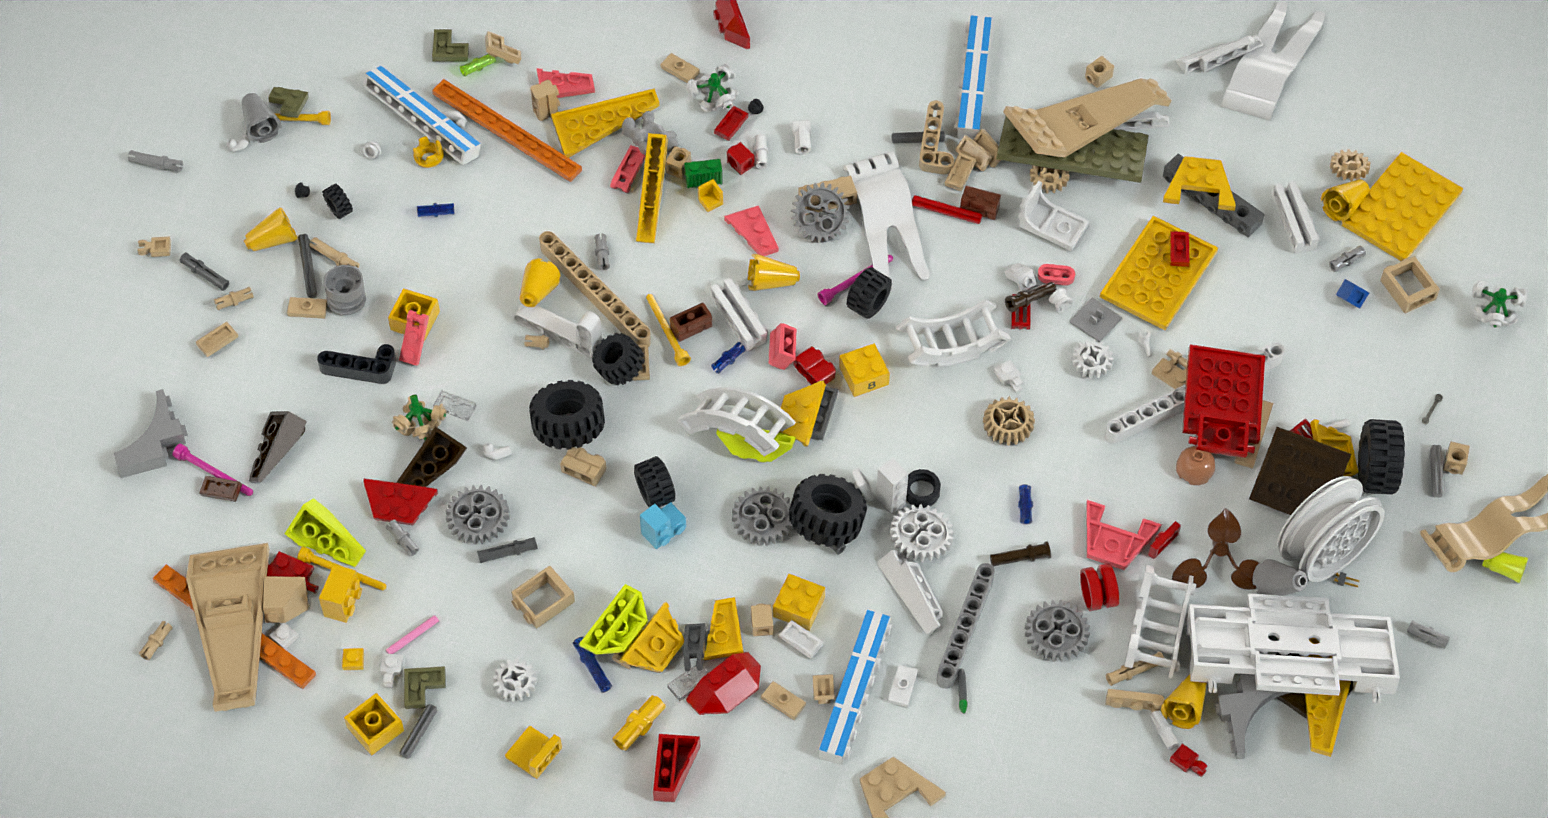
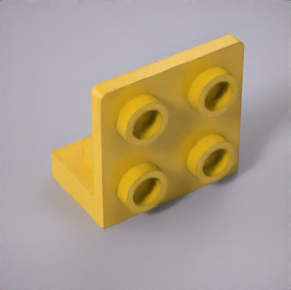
(534, 751)

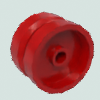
(1099, 587)

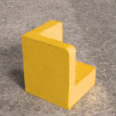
(710, 195)

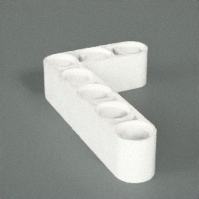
(578, 337)

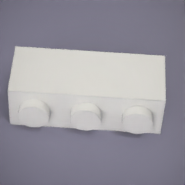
(892, 486)

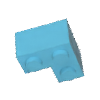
(661, 524)

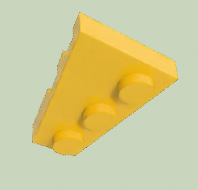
(724, 632)

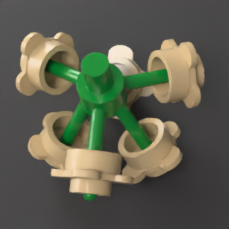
(415, 409)

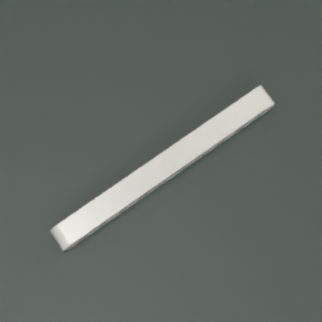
(1171, 403)

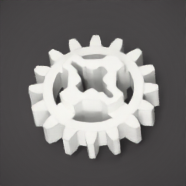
(1093, 357)
(515, 689)

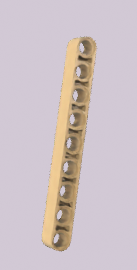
(587, 281)

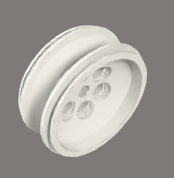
(1330, 528)

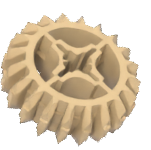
(1010, 426)

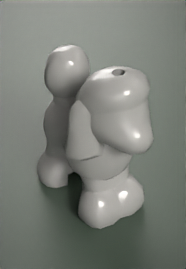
(640, 136)

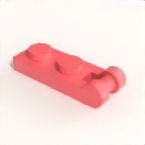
(628, 169)
(413, 338)

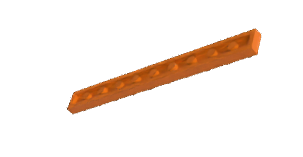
(507, 130)
(269, 650)

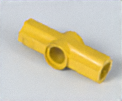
(638, 722)

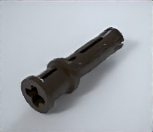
(1024, 298)
(1029, 553)

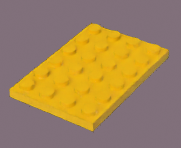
(1403, 207)
(1147, 282)

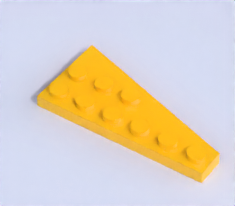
(590, 123)
(1324, 715)

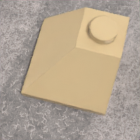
(284, 598)

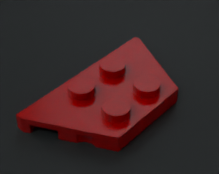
(397, 500)

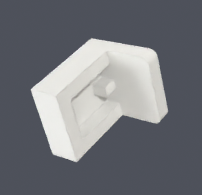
(1022, 276)

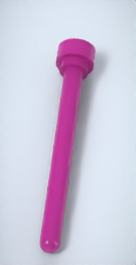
(827, 295)
(182, 453)

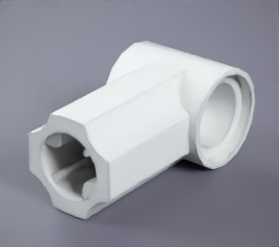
(801, 132)

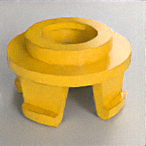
(426, 147)

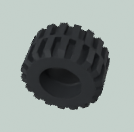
(869, 292)
(610, 350)
(654, 482)

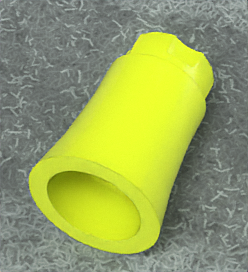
(1507, 565)

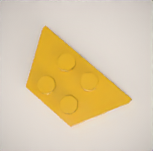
(803, 409)
(1338, 440)
(656, 642)

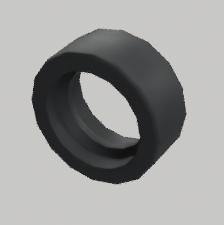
(923, 475)

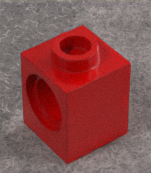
(740, 158)

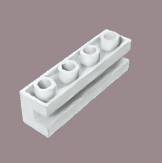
(1295, 217)
(739, 314)

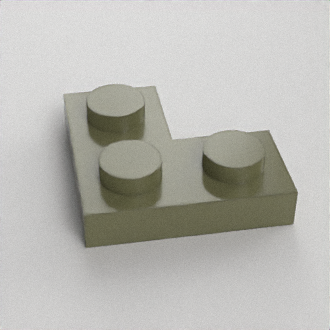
(446, 50)
(291, 100)
(418, 680)

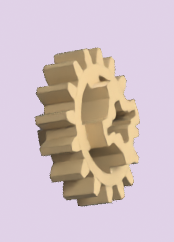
(1350, 165)
(1049, 178)

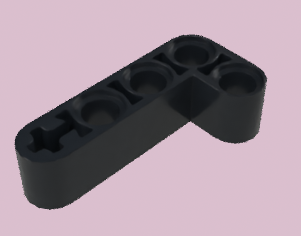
(332, 364)

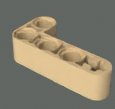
(932, 136)

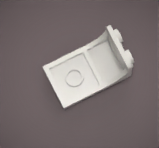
(1049, 220)

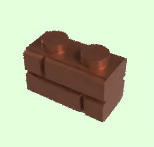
(981, 201)
(691, 322)

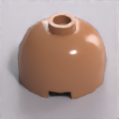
(1195, 466)

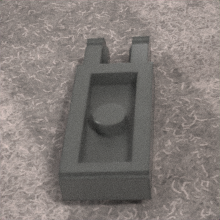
(694, 645)

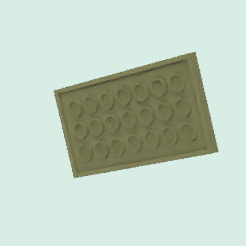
(1112, 155)

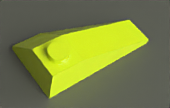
(321, 531)

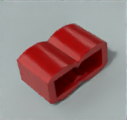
(814, 366)

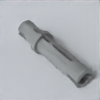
(157, 161)

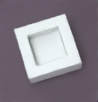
(284, 636)

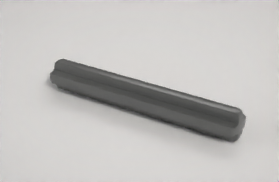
(307, 265)

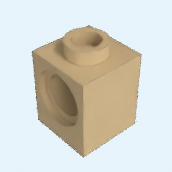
(1099, 71)
(676, 160)
(1459, 452)
(762, 620)

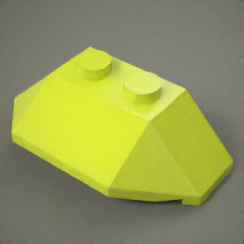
(744, 450)
(617, 624)

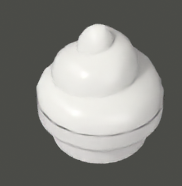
(372, 150)

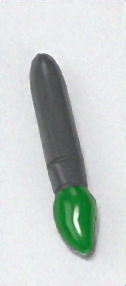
(963, 704)

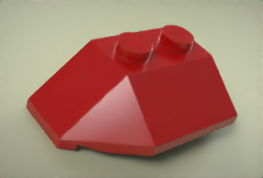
(731, 23)
(726, 685)

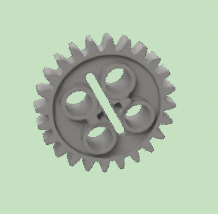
(825, 196)
(477, 514)
(749, 524)
(1068, 643)

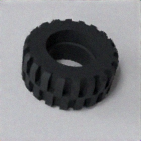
(572, 429)
(1381, 456)
(823, 526)

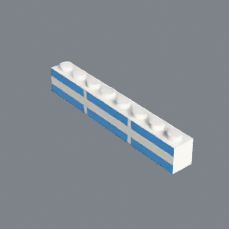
(974, 76)
(421, 115)
(855, 687)

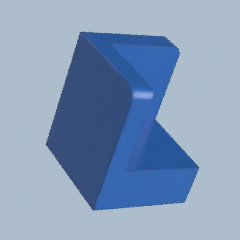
(1352, 293)

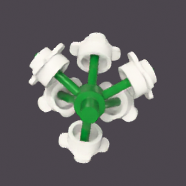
(710, 86)
(1497, 299)

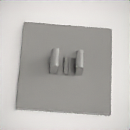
(1095, 319)

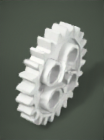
(932, 543)

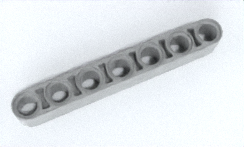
(965, 633)

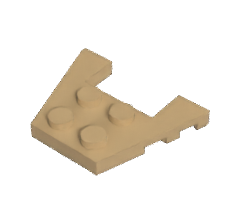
(894, 782)

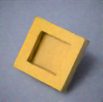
(353, 659)

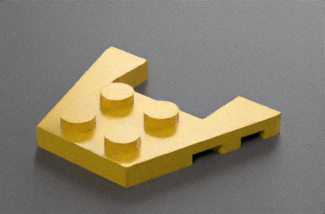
(1204, 176)

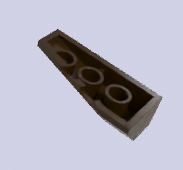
(433, 459)

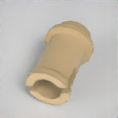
(537, 341)

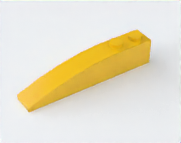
(652, 187)

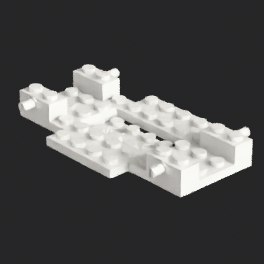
(1232, 637)

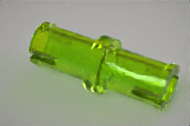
(477, 64)

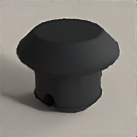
(755, 106)
(301, 190)

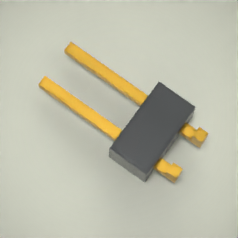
(1341, 581)

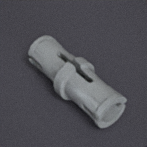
(602, 252)
(1347, 258)
(402, 538)
(1440, 639)

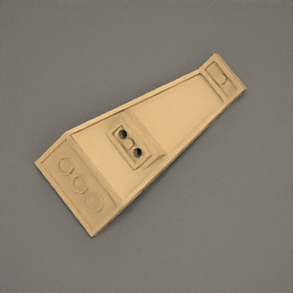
(1078, 121)
(229, 615)

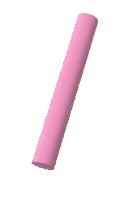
(412, 635)

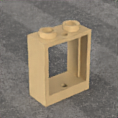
(1416, 300)
(549, 576)

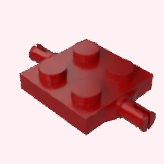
(288, 566)

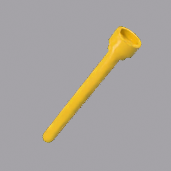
(322, 117)
(681, 356)
(307, 556)

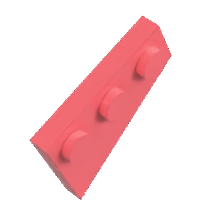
(568, 84)
(754, 229)

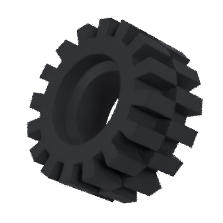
(337, 201)

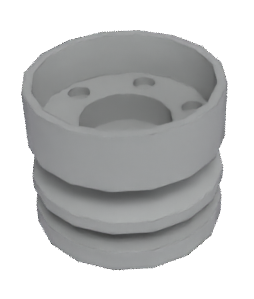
(344, 289)

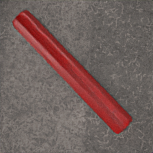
(946, 209)

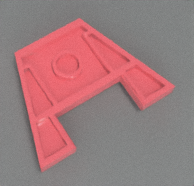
(1112, 544)

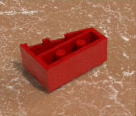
(673, 764)

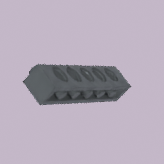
(1245, 217)

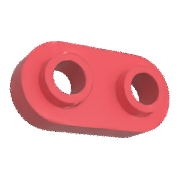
(1056, 274)

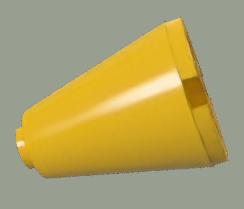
(1344, 198)
(271, 232)
(770, 273)
(538, 281)
(1185, 704)

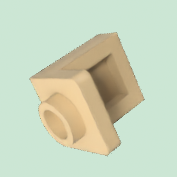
(823, 688)

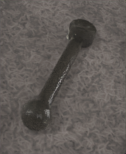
(1438, 398)

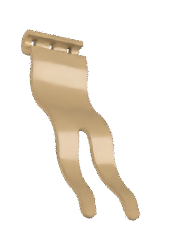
(1489, 531)

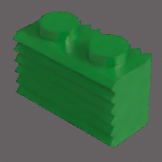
(700, 172)

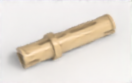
(331, 253)
(1127, 673)

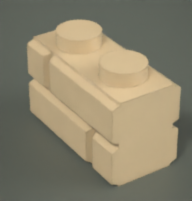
(544, 99)
(583, 465)

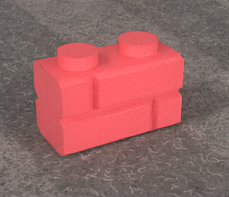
(782, 346)

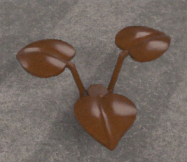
(1221, 530)

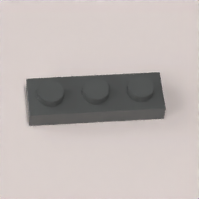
(824, 413)

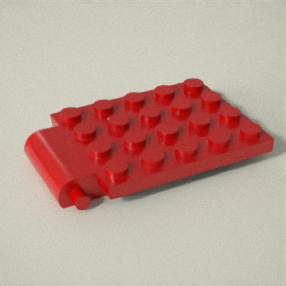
(1223, 400)

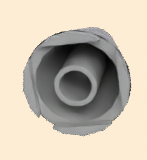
(259, 119)
(1278, 578)

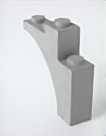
(151, 448)
(1240, 709)

